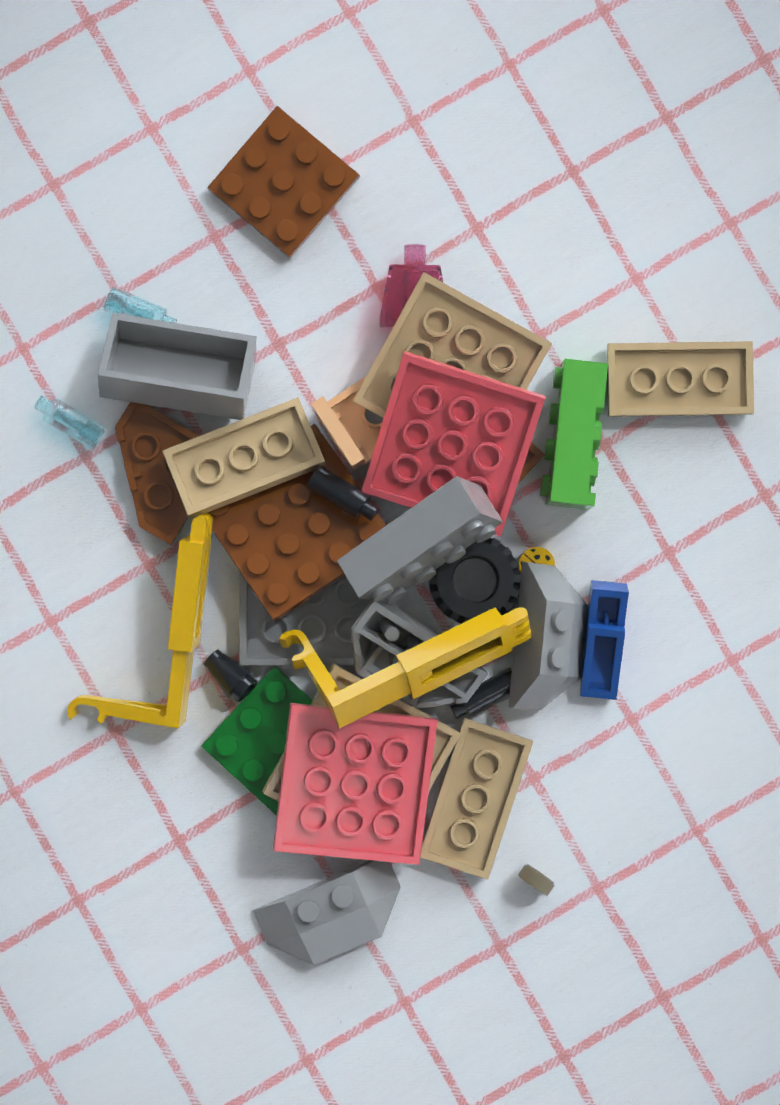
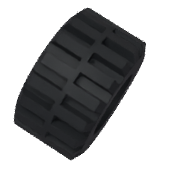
(505, 590)

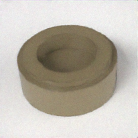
(536, 879)

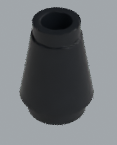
(232, 678)

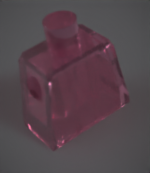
(402, 281)

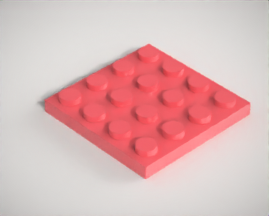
(450, 426)
(355, 786)

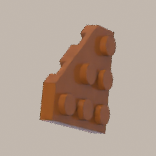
(142, 438)

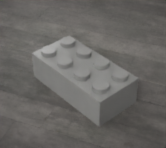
(177, 366)
(421, 541)

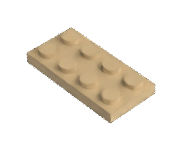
(680, 379)
(244, 458)
(476, 798)

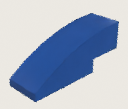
(604, 639)

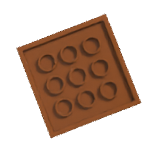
(291, 537)

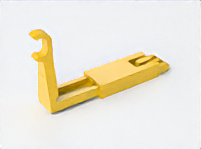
(183, 637)
(418, 668)

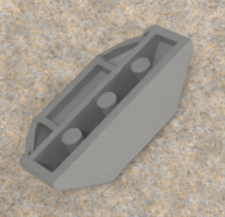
(387, 631)
(555, 651)
(332, 913)

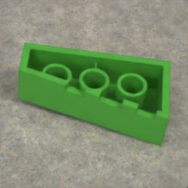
(575, 434)

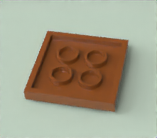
(283, 182)

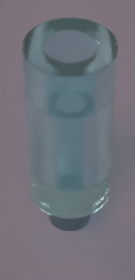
(125, 303)
(71, 421)

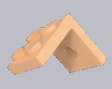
(348, 426)

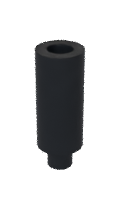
(342, 494)
(486, 696)

